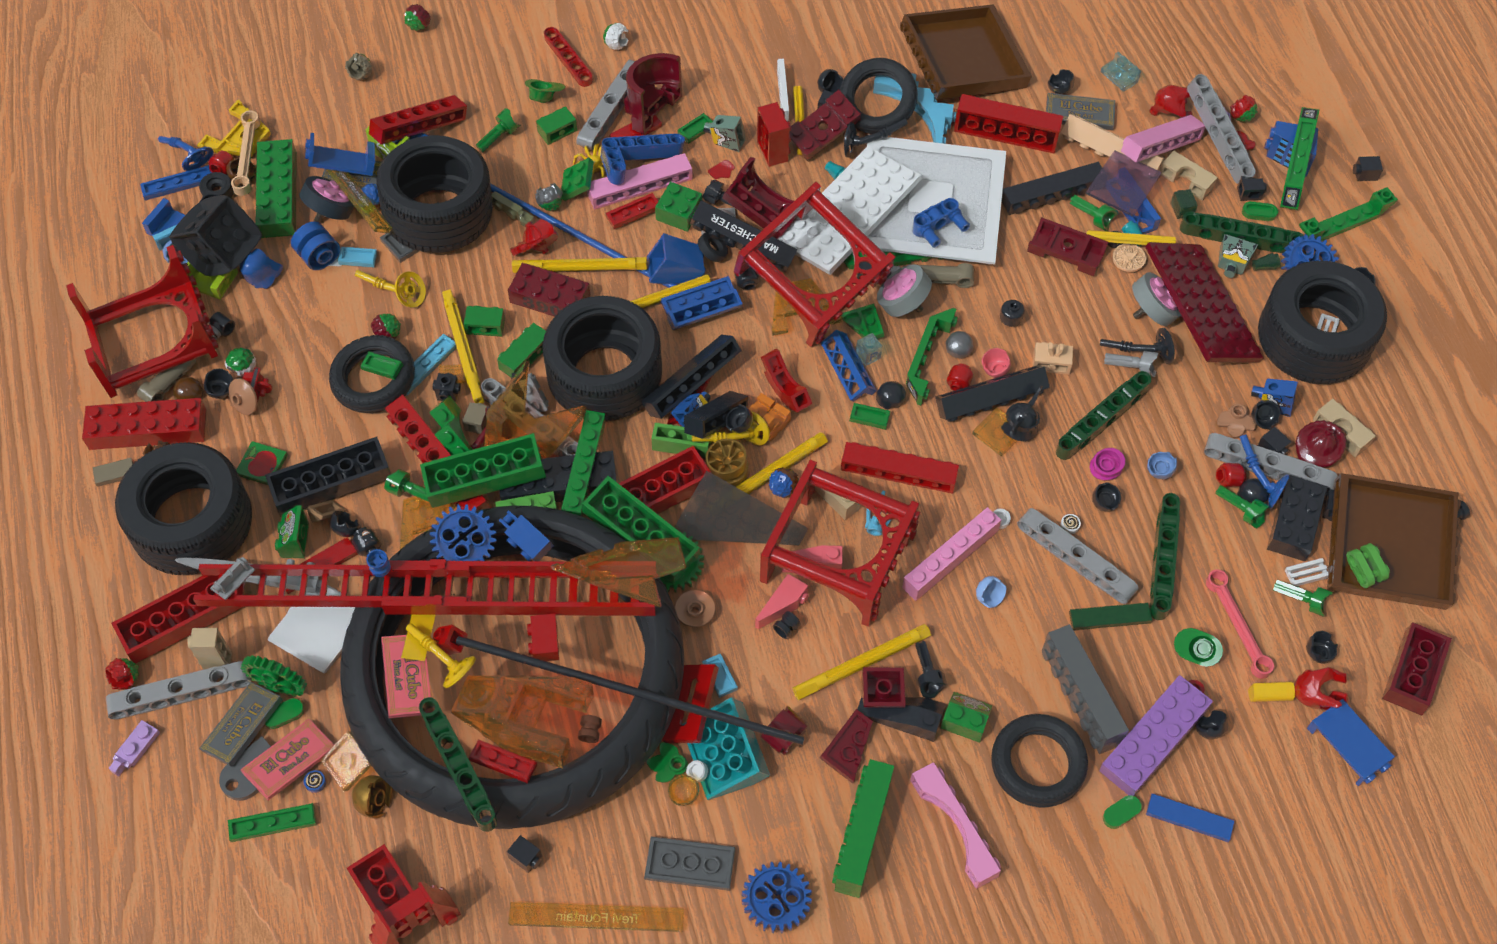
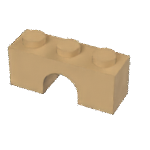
(1178, 166)
(1357, 434)

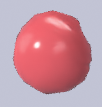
(996, 362)

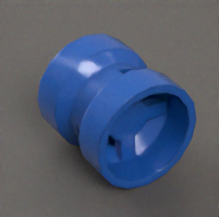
(374, 561)

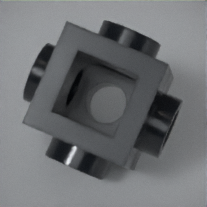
(445, 386)

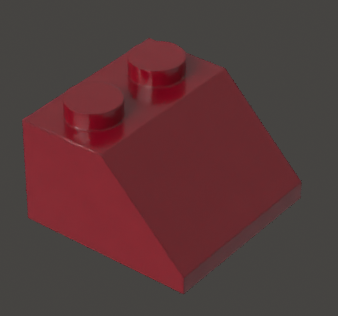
(883, 687)

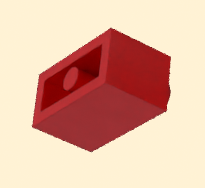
(544, 637)

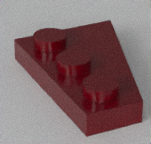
(848, 745)

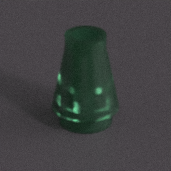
(1267, 262)

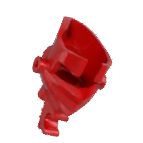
(536, 237)

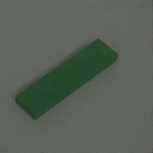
(1110, 616)

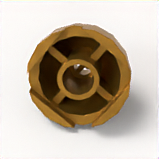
(371, 796)

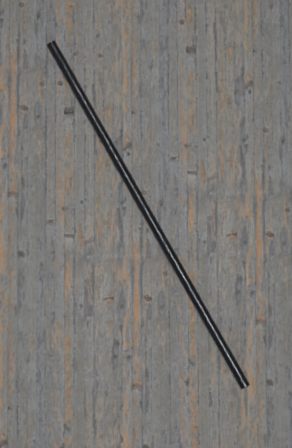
(630, 690)

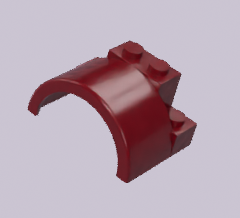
(643, 97)

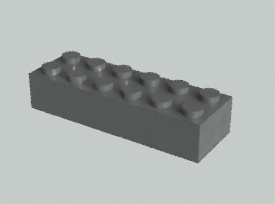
(1084, 689)

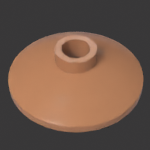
(243, 396)
(692, 601)

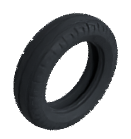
(884, 67)
(355, 352)
(1039, 795)

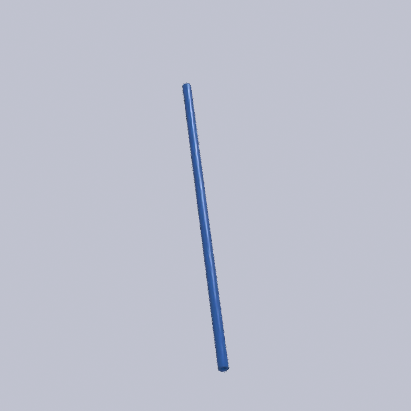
(567, 229)

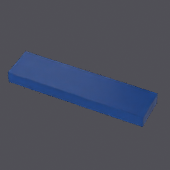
(173, 183)
(1190, 818)

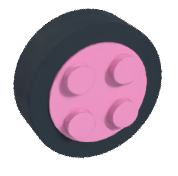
(325, 198)

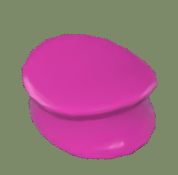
(1107, 464)

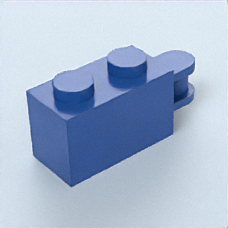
(526, 536)

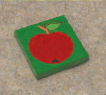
(260, 461)

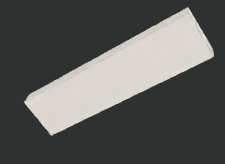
(782, 87)

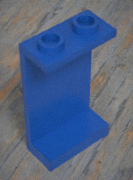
(340, 159)
(161, 218)
(1353, 741)

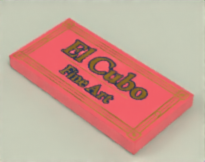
(404, 679)
(287, 759)

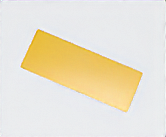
(412, 647)

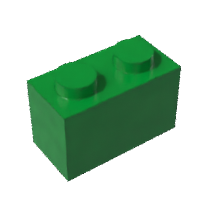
(556, 125)
(484, 321)

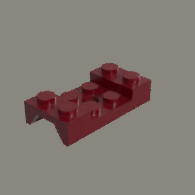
(835, 113)
(1085, 249)

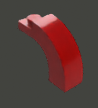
(785, 387)

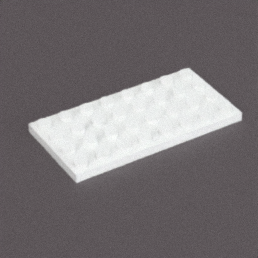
(864, 195)

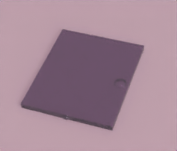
(1123, 183)

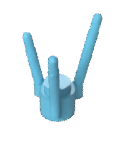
(872, 525)

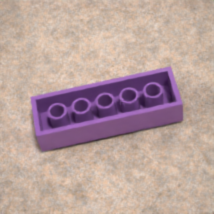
(1155, 736)

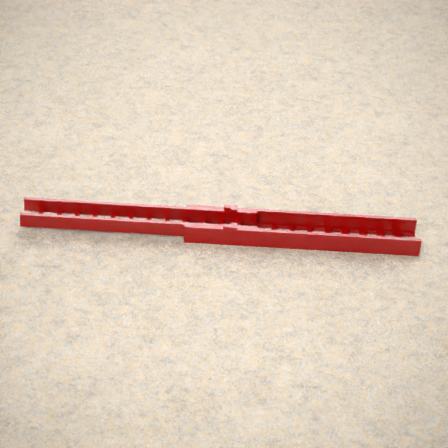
(426, 604)

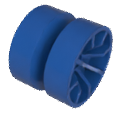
(315, 245)

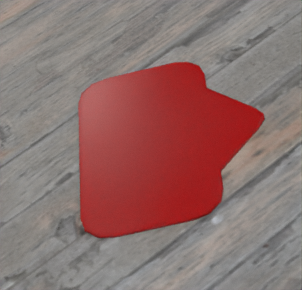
(721, 170)

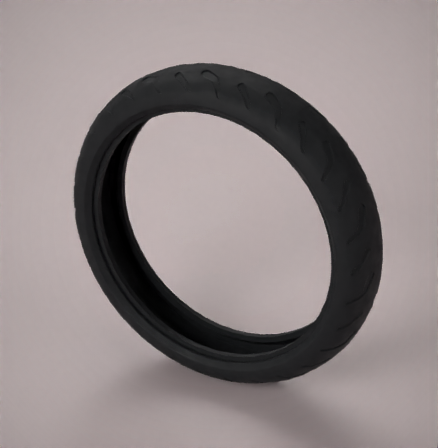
(546, 795)

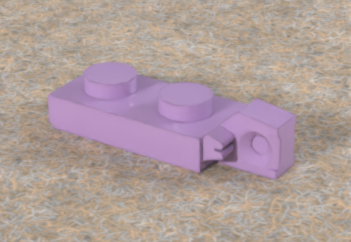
(133, 747)

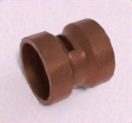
(589, 729)

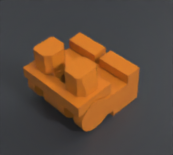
(774, 414)

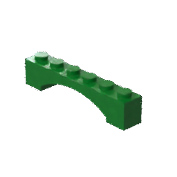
(583, 462)

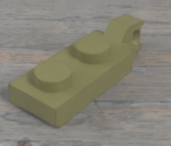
(511, 209)

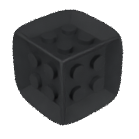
(216, 236)

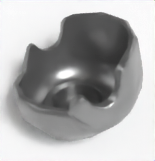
(959, 344)

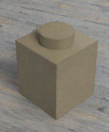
(475, 418)

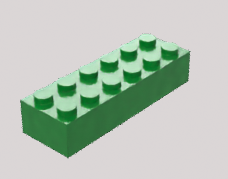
(276, 188)
(482, 470)
(633, 520)
(862, 828)

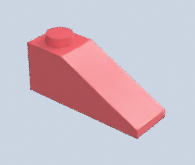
(826, 555)
(786, 598)

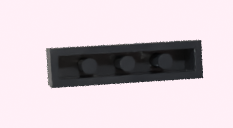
(712, 415)

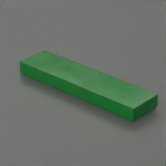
(271, 822)

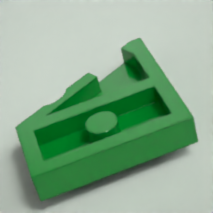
(864, 321)

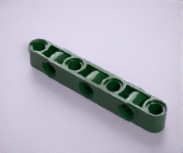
(1215, 227)
(1103, 415)
(1165, 556)
(458, 764)

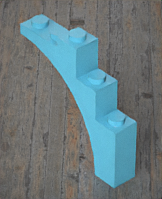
(936, 115)

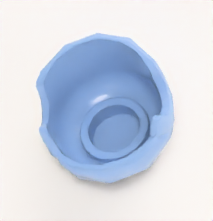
(990, 591)

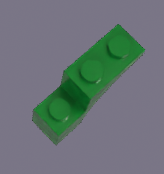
(450, 433)

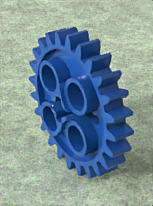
(1295, 255)
(450, 523)
(760, 907)

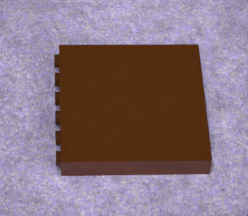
(965, 51)
(1412, 530)

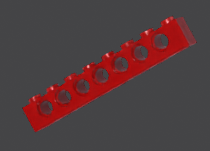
(398, 411)

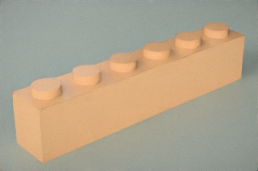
(1100, 139)

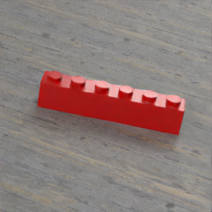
(899, 467)

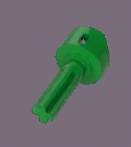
(505, 123)
(1102, 215)
(402, 484)
(1254, 511)
(1315, 600)

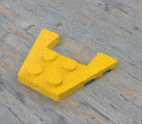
(233, 140)

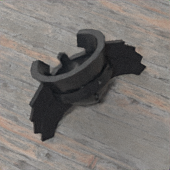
(1022, 420)

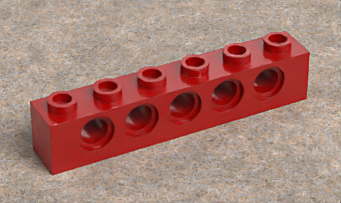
(417, 119)

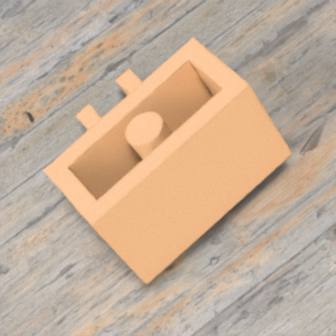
(1054, 357)

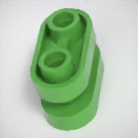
(1368, 565)

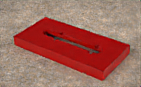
(694, 727)

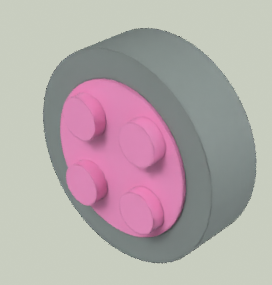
(904, 291)
(1154, 300)

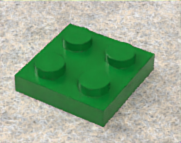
(577, 179)

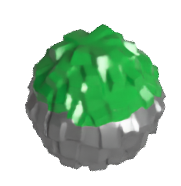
(549, 198)

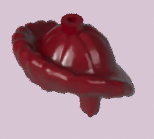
(1320, 443)

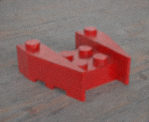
(411, 911)

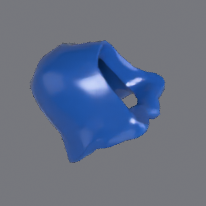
(260, 269)

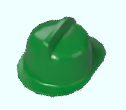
(541, 90)
(1198, 647)

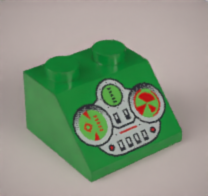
(292, 533)
(966, 716)

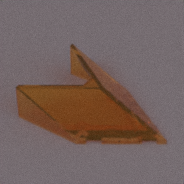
(510, 420)
(628, 567)

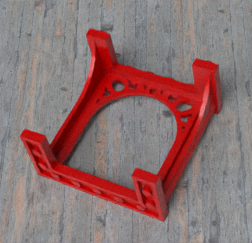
(171, 285)
(813, 317)
(861, 593)

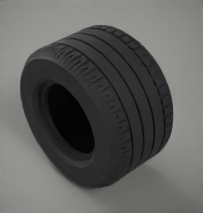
(430, 165)
(602, 324)
(1313, 353)
(209, 535)

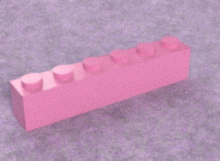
(1163, 138)
(640, 181)
(951, 554)

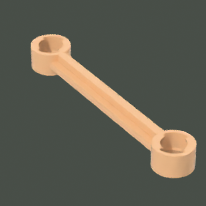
(245, 154)

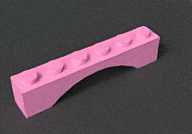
(933, 788)

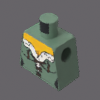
(727, 132)
(1235, 255)

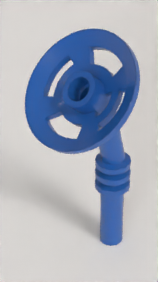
(193, 153)
(1274, 489)

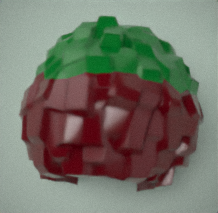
(417, 17)
(386, 325)

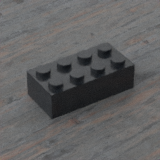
(1297, 518)

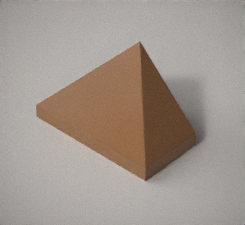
(323, 510)

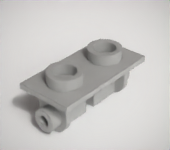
(534, 396)
(232, 578)

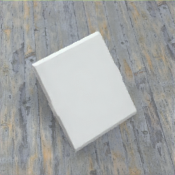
(314, 632)

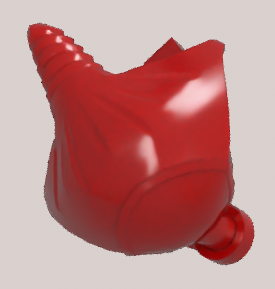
(1171, 100)
(1308, 688)

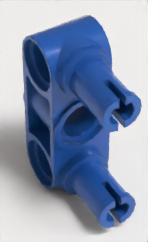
(936, 217)

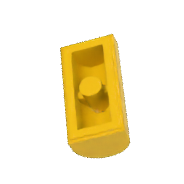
(1271, 692)

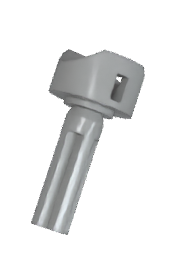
(1144, 363)

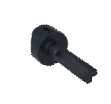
(714, 193)
(931, 680)

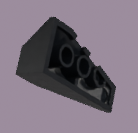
(918, 717)

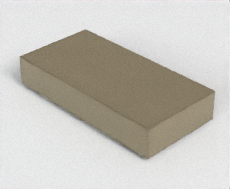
(111, 472)

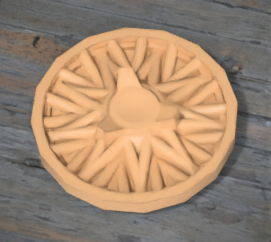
(1129, 257)

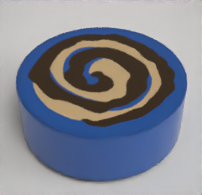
(314, 781)

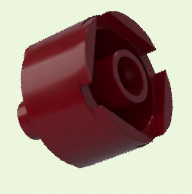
(787, 721)

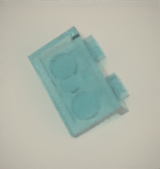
(1121, 72)

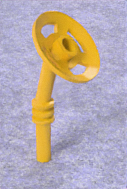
(405, 289)
(750, 435)
(456, 669)

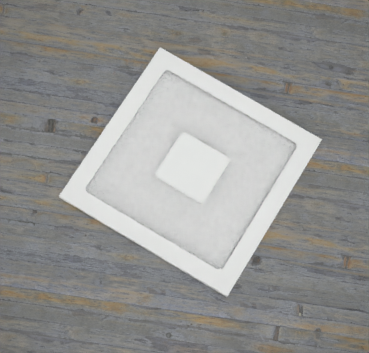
(947, 171)

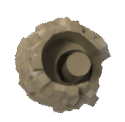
(359, 67)

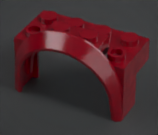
(761, 202)

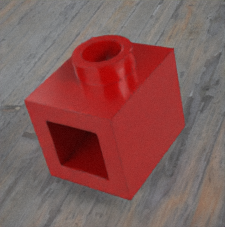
(446, 638)

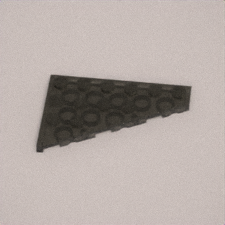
(730, 515)

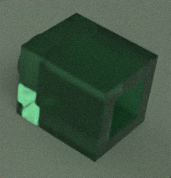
(1183, 202)

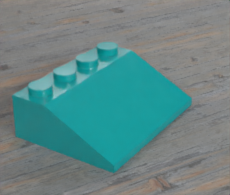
(729, 753)

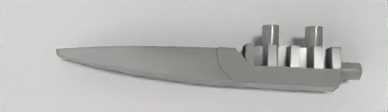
(293, 582)

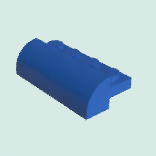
(701, 303)

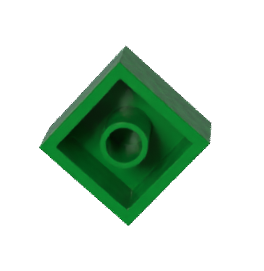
(677, 206)

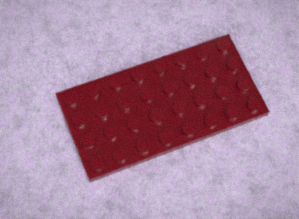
(1204, 303)

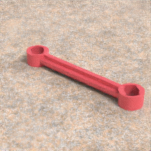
(1239, 624)

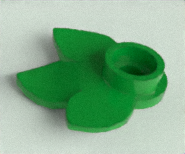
(665, 762)

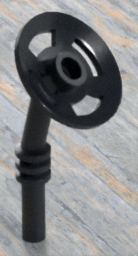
(853, 140)
(1160, 347)

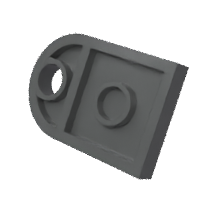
(233, 774)

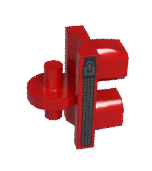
(258, 382)

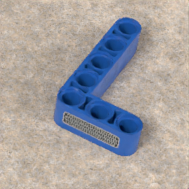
(617, 149)

